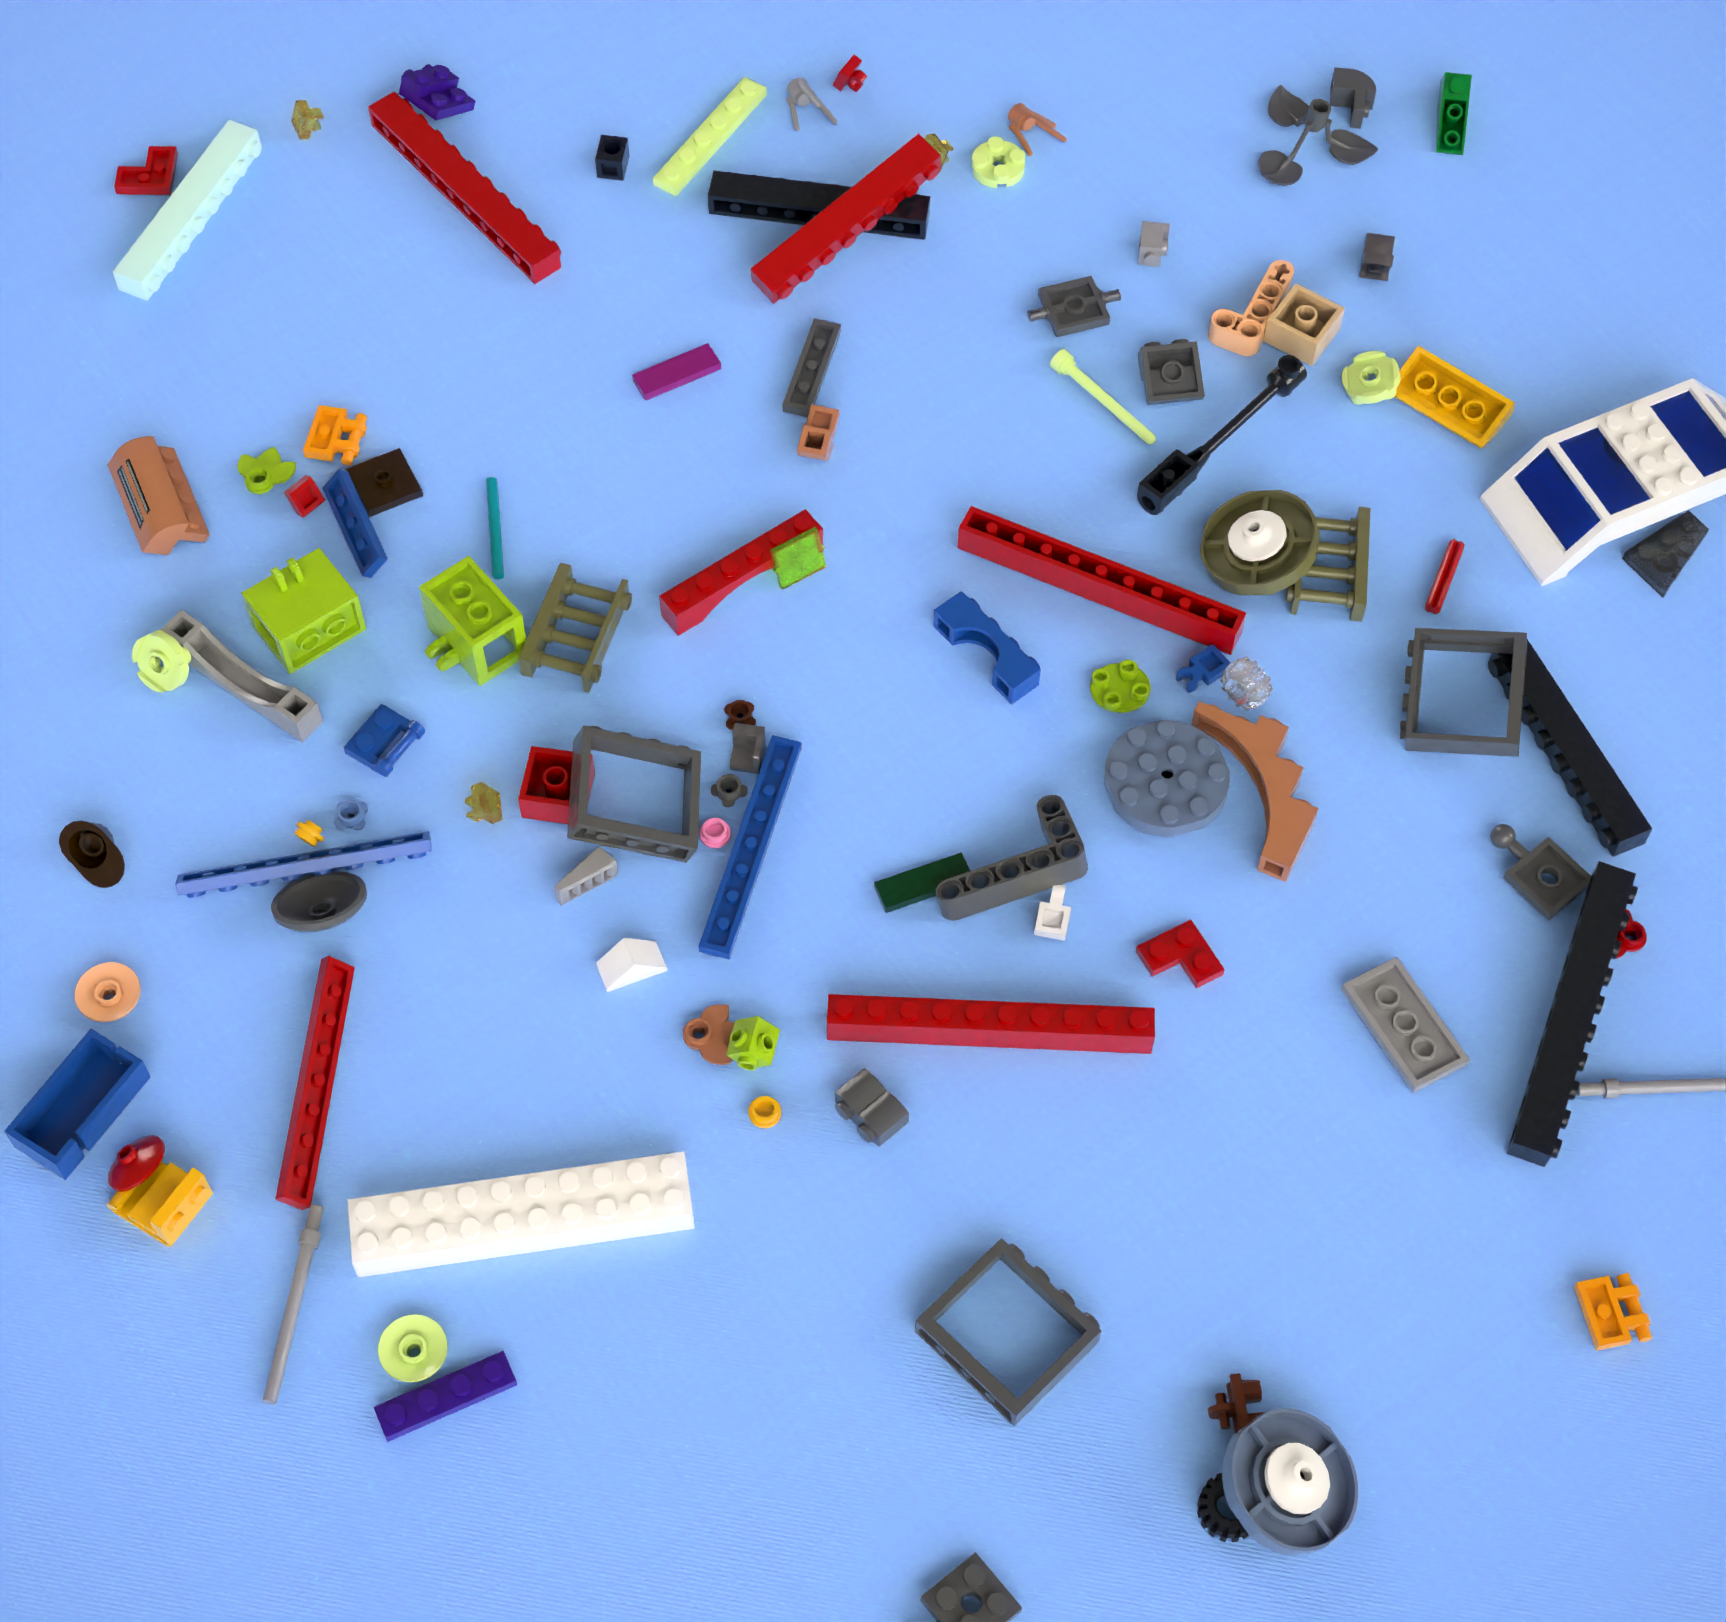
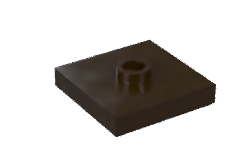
(384, 482)

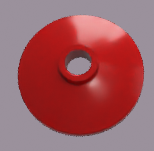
(136, 1163)

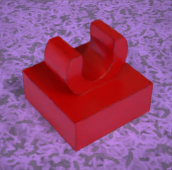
(850, 75)
(304, 496)

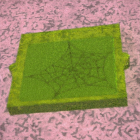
(798, 558)

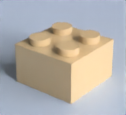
(1303, 324)

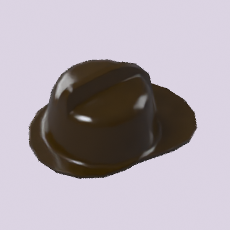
(92, 852)

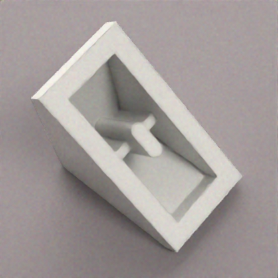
(630, 962)

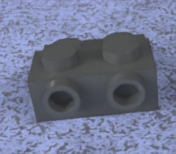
(1171, 372)

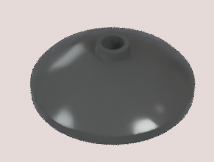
(319, 901)

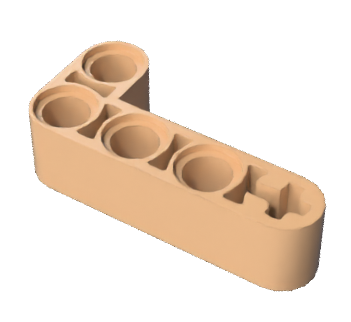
(1246, 332)

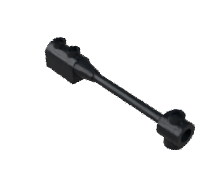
(1181, 470)

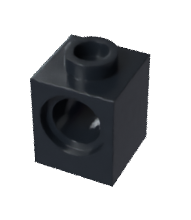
(612, 157)

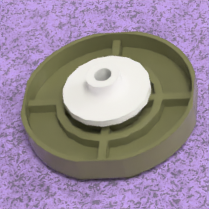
(1260, 542)

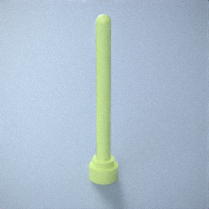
(1064, 363)

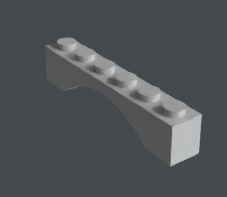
(277, 702)

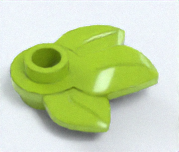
(265, 468)

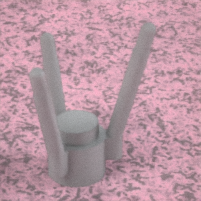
(802, 95)

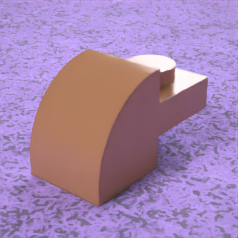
(818, 433)

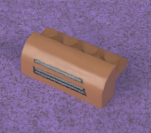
(156, 496)

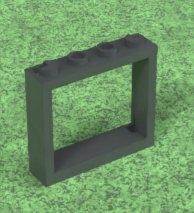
(1464, 641)
(625, 835)
(977, 1375)

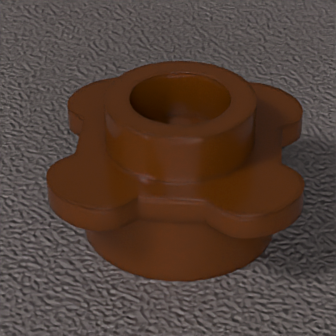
(737, 708)

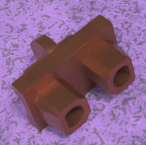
(1239, 1394)

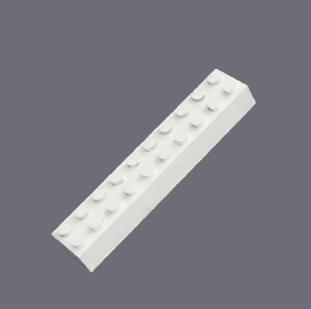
(520, 1214)

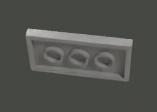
(1405, 1024)

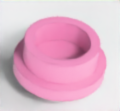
(714, 833)

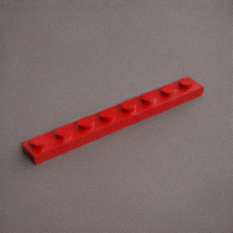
(315, 1084)

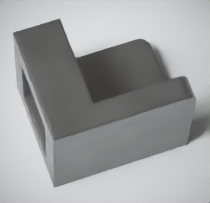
(747, 748)

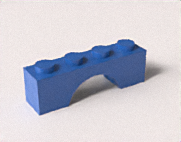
(963, 621)

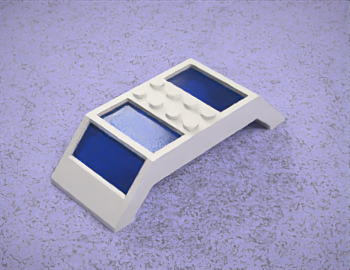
(1611, 477)

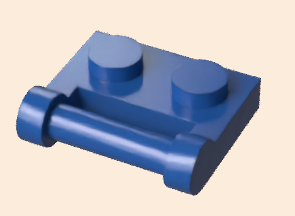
(378, 734)

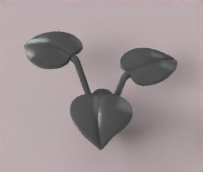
(1288, 110)

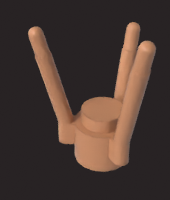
(1024, 119)

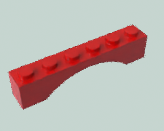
(698, 595)

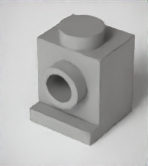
(1153, 243)

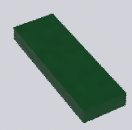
(918, 883)

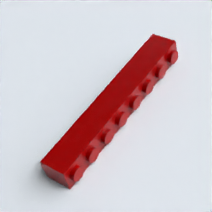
(846, 219)

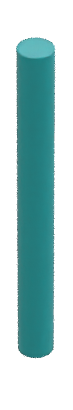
(494, 528)

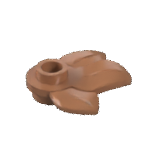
(717, 1033)

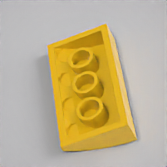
(1452, 398)

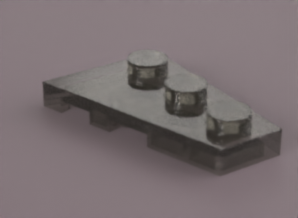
(1666, 551)

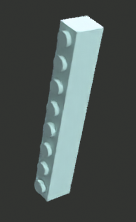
(187, 210)

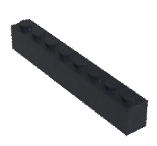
(801, 201)
(1575, 755)

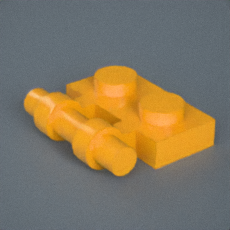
(326, 433)
(1604, 1315)

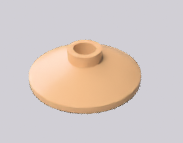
(106, 980)

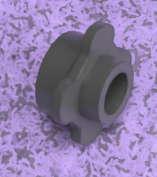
(731, 782)

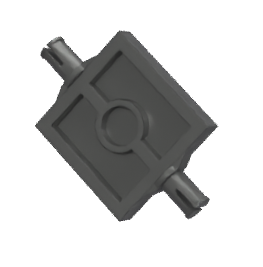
(1074, 306)

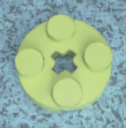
(998, 151)
(1375, 390)
(173, 656)

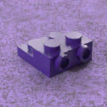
(435, 92)

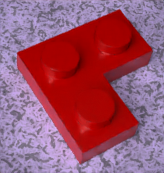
(154, 178)
(1185, 947)

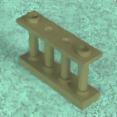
(1355, 575)
(555, 608)

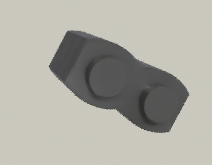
(871, 1108)

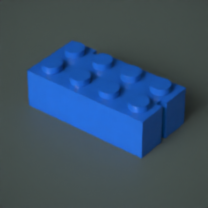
(77, 1104)

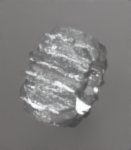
(1246, 683)

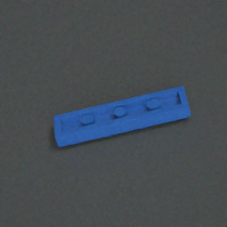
(355, 523)

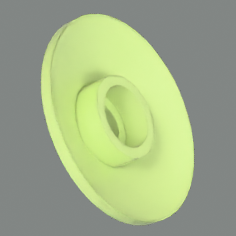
(411, 1333)

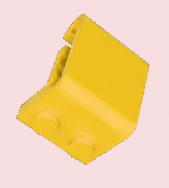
(163, 1202)

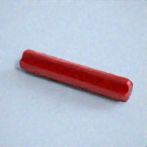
(1444, 576)

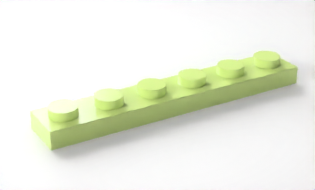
(709, 136)

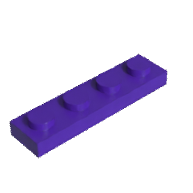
(445, 1396)

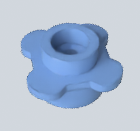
(347, 808)

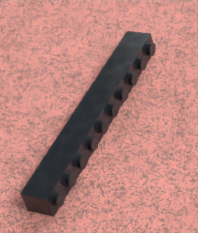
(1571, 1015)

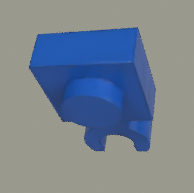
(1204, 666)

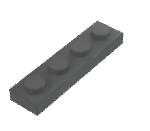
(811, 367)

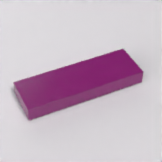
(676, 371)

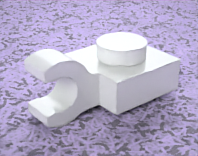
(1053, 917)

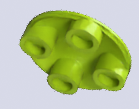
(1120, 687)

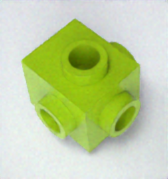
(753, 1043)

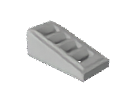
(587, 875)

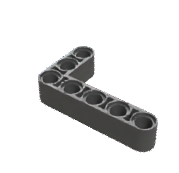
(1022, 874)

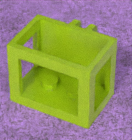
(304, 610)
(465, 616)

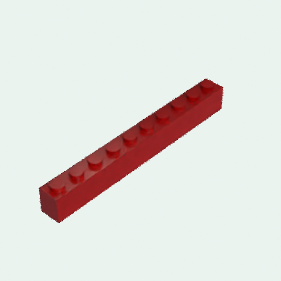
(465, 187)
(1101, 580)
(990, 1023)

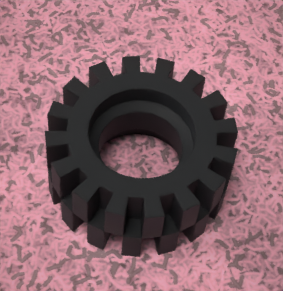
(1212, 1518)

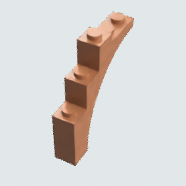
(1276, 779)

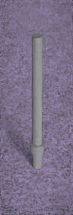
(1613, 1088)
(308, 1241)

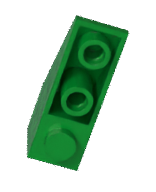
(1452, 113)

